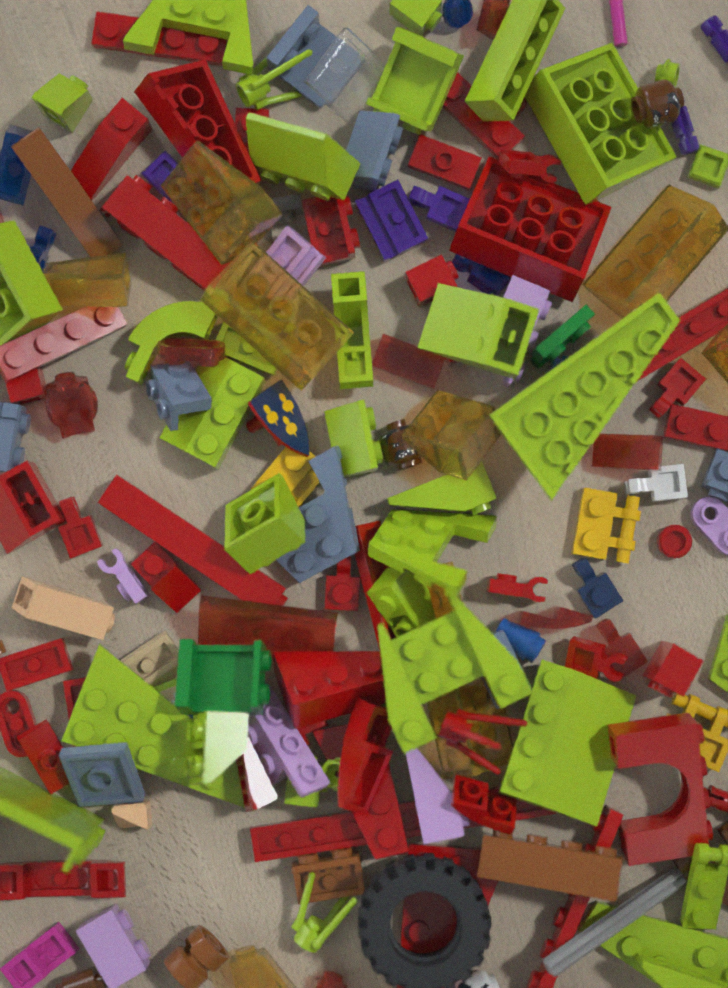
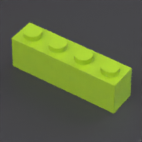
(513, 58)

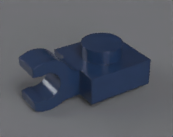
(598, 591)

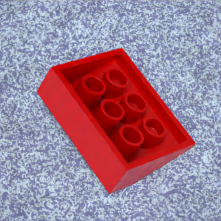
(530, 230)

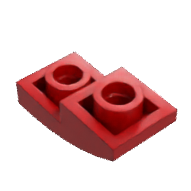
(489, 809)

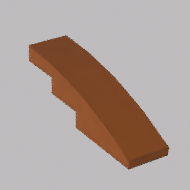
(66, 194)

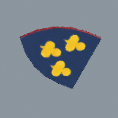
(281, 417)

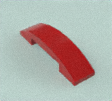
(48, 879)

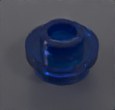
(457, 12)

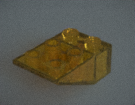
(220, 202)

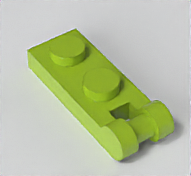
(705, 887)

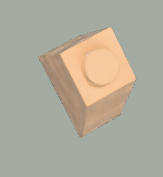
(63, 608)

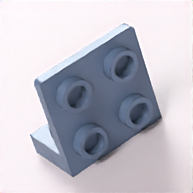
(302, 35)

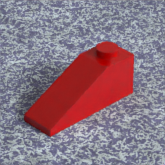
(110, 147)

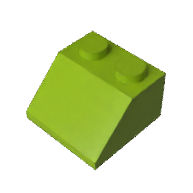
(263, 525)

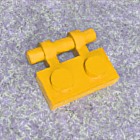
(596, 521)
(714, 746)

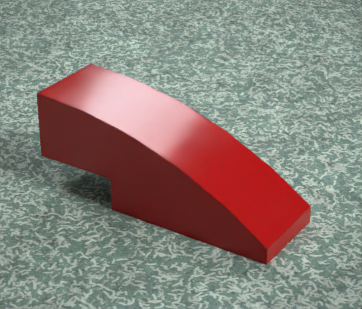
(363, 756)

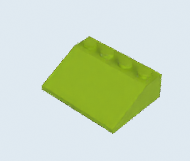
(592, 123)
(565, 748)

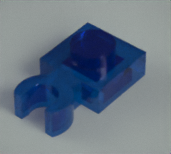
(43, 242)
(481, 277)

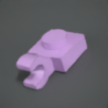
(130, 585)

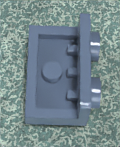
(176, 392)

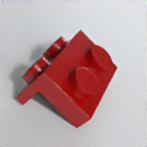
(330, 228)

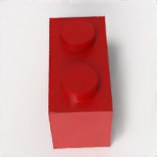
(672, 669)

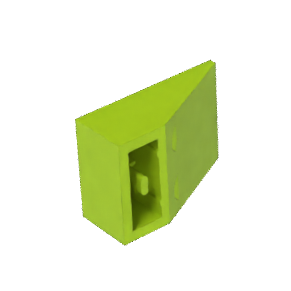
(478, 329)

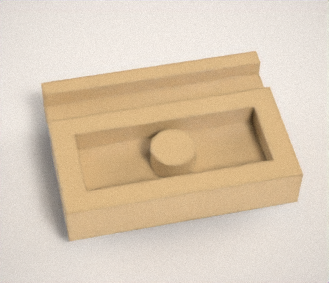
(155, 660)

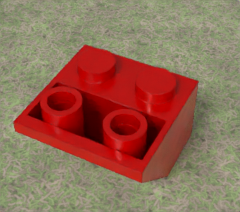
(26, 507)

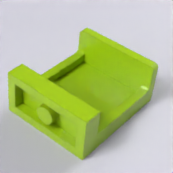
(415, 80)

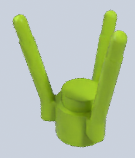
(254, 87)
(313, 931)

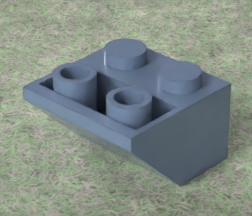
(370, 143)

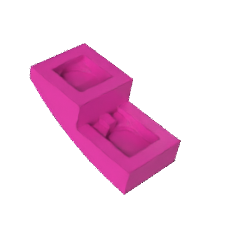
(40, 957)

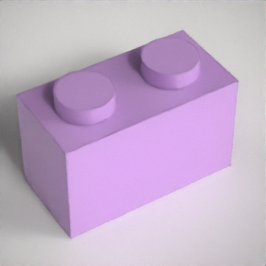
(114, 946)

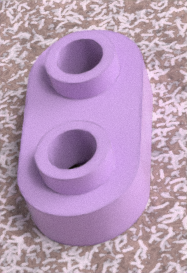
(716, 529)

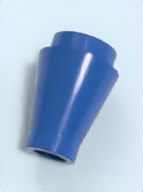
(524, 641)

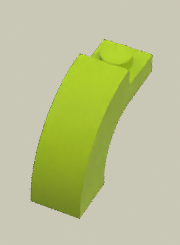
(352, 309)
(169, 321)

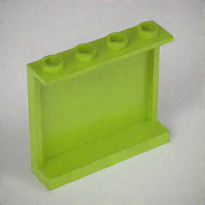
(50, 816)

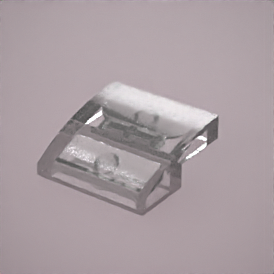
(346, 75)

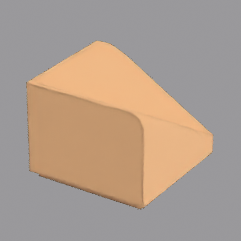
(133, 814)

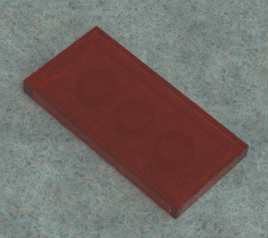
(278, 626)

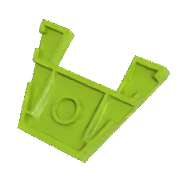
(207, 17)
(419, 538)

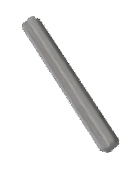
(614, 922)

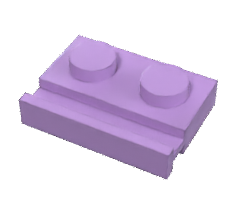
(296, 255)

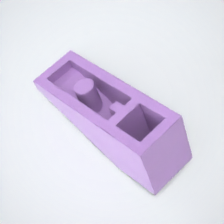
(433, 801)

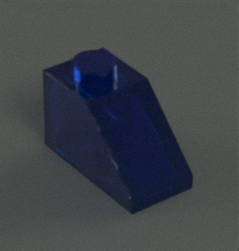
(13, 173)

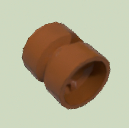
(201, 954)

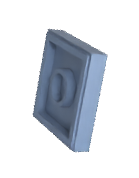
(102, 774)

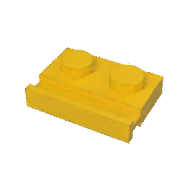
(296, 472)

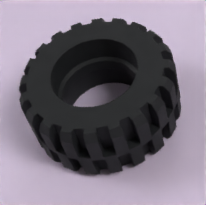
(439, 967)

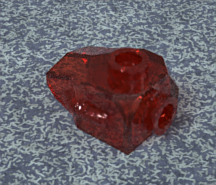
(71, 404)

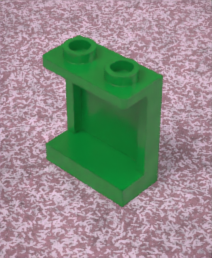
(222, 678)

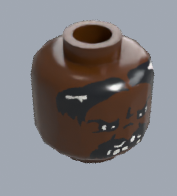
(657, 103)
(396, 449)

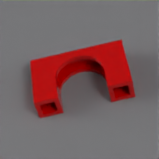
(676, 830)

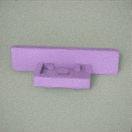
(283, 749)

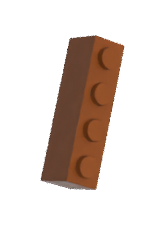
(551, 866)

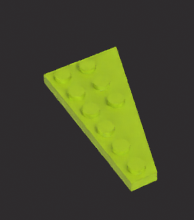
(570, 405)
(125, 708)

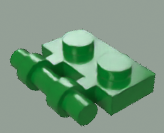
(566, 333)

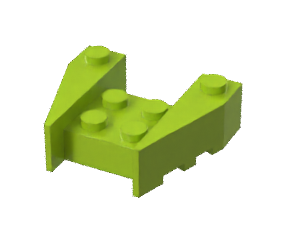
(438, 660)

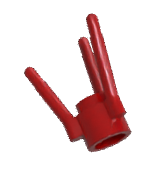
(456, 729)

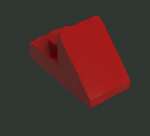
(166, 577)

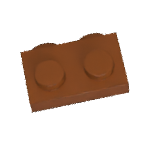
(335, 875)

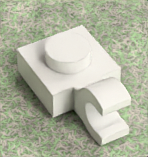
(663, 484)

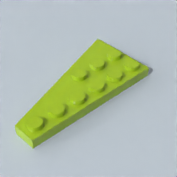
(665, 941)

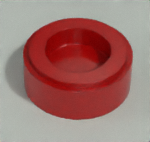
(674, 541)

